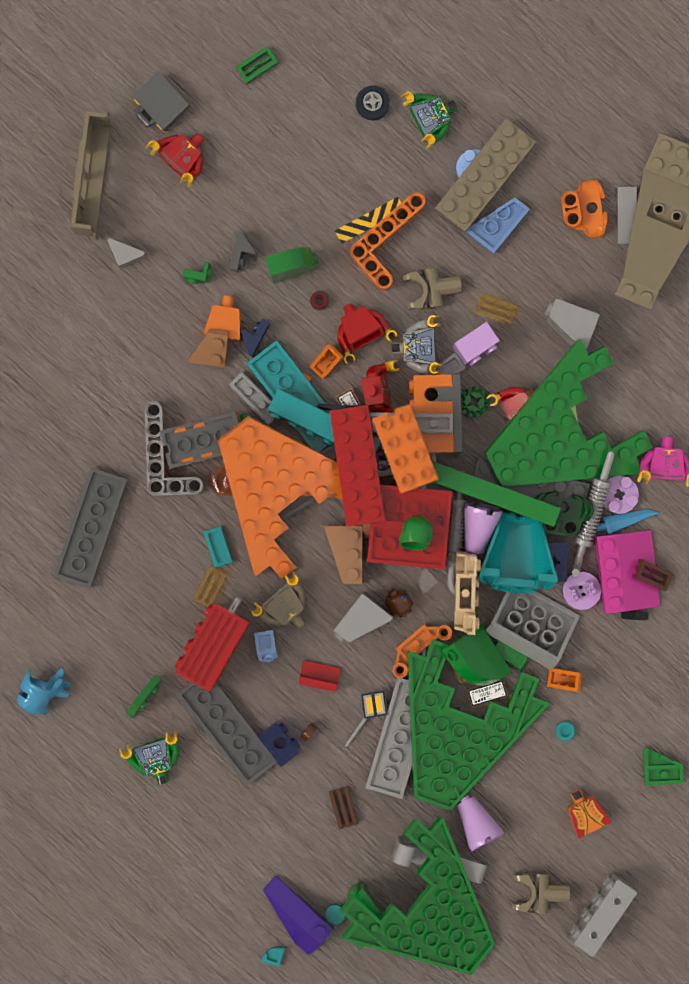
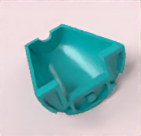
(518, 557)

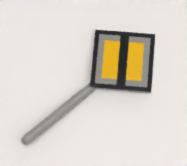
(373, 706)

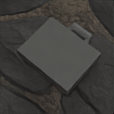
(160, 102)

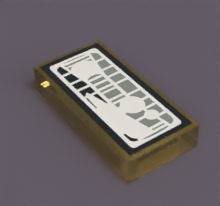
(482, 695)

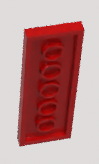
(357, 465)

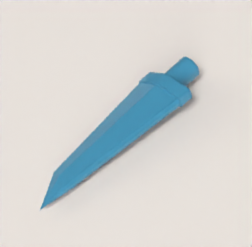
(621, 521)

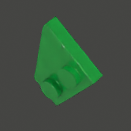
(140, 702)
(661, 769)

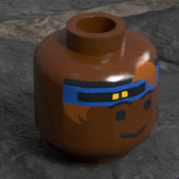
(398, 602)

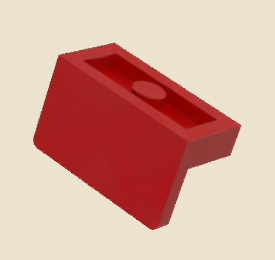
(319, 676)

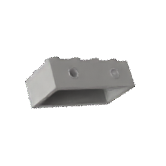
(602, 914)

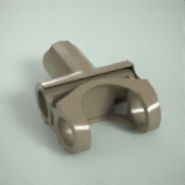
(432, 287)
(540, 893)

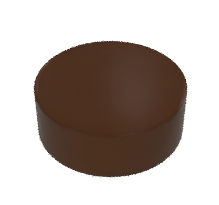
(308, 731)

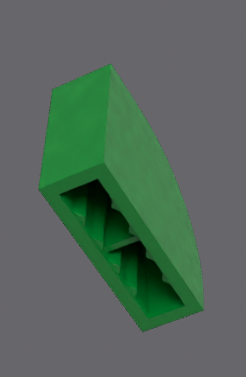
(291, 263)
(477, 658)

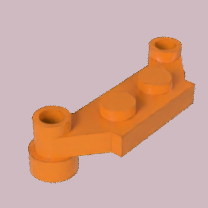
(417, 643)

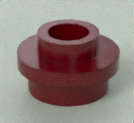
(319, 294)

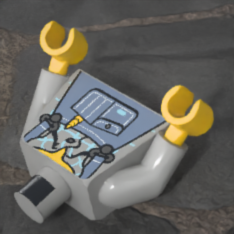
(419, 347)

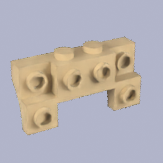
(465, 585)

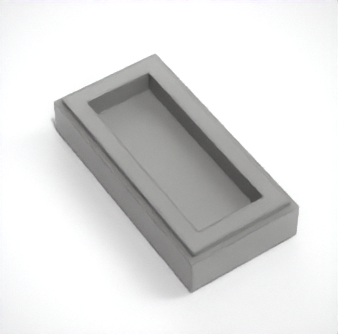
(450, 365)

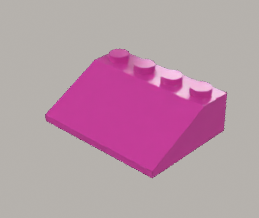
(616, 563)

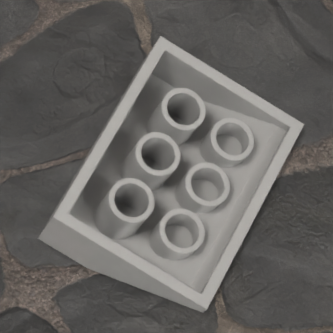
(533, 626)

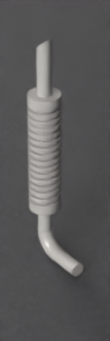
(588, 528)
(455, 538)

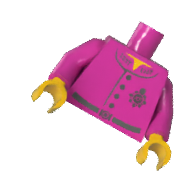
(665, 463)

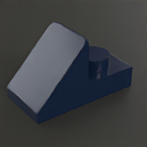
(253, 341)

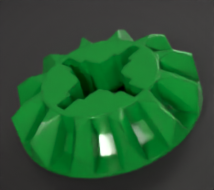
(483, 404)

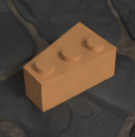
(347, 551)

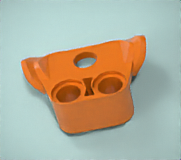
(591, 223)

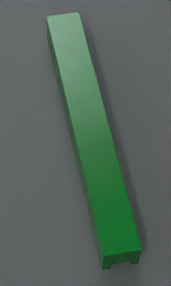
(497, 495)

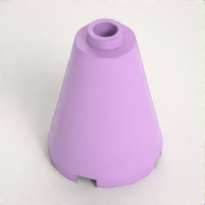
(479, 526)
(477, 823)

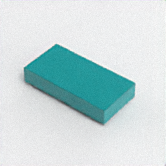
(218, 546)

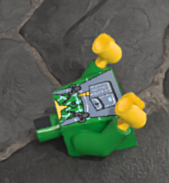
(430, 115)
(154, 757)

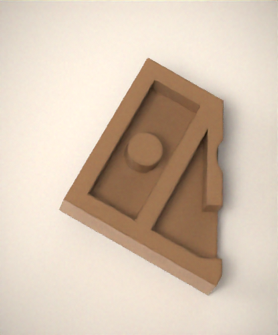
(211, 349)

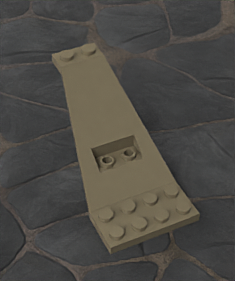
(657, 236)

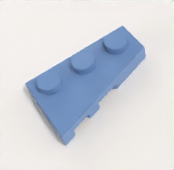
(497, 226)

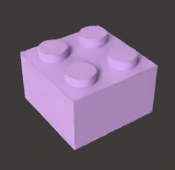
(475, 344)

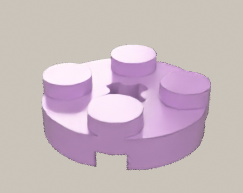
(629, 498)

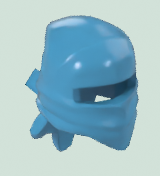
(38, 693)

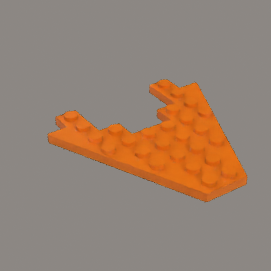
(265, 477)

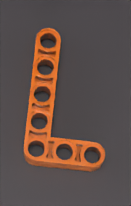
(383, 236)

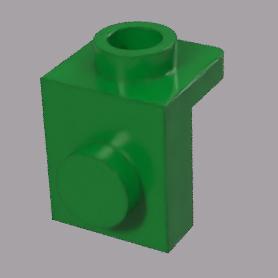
(194, 277)

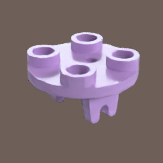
(573, 594)

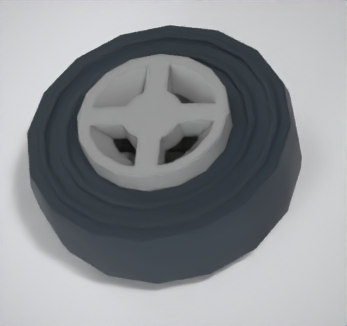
(372, 95)

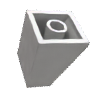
(571, 321)
(361, 619)

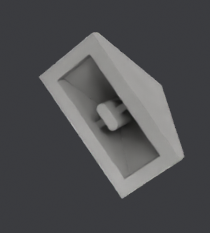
(125, 254)

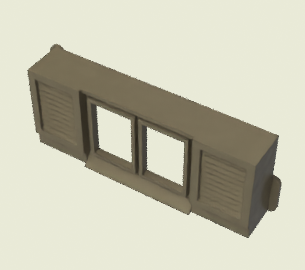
(94, 142)

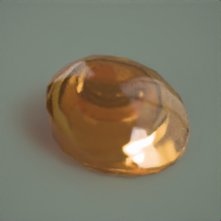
(219, 482)

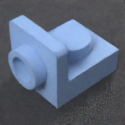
(265, 646)

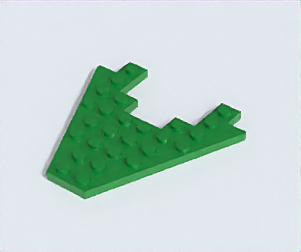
(545, 438)
(452, 746)
(443, 922)

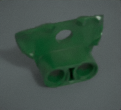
(579, 511)

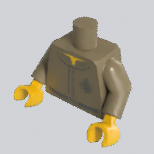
(284, 605)

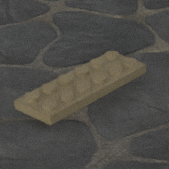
(485, 175)

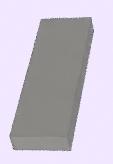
(625, 213)
(252, 396)

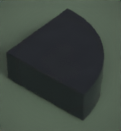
(634, 615)

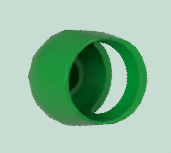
(417, 530)

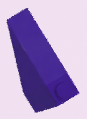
(300, 919)

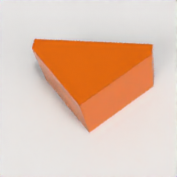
(326, 361)
(564, 679)

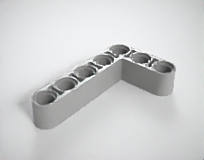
(161, 459)
(406, 852)

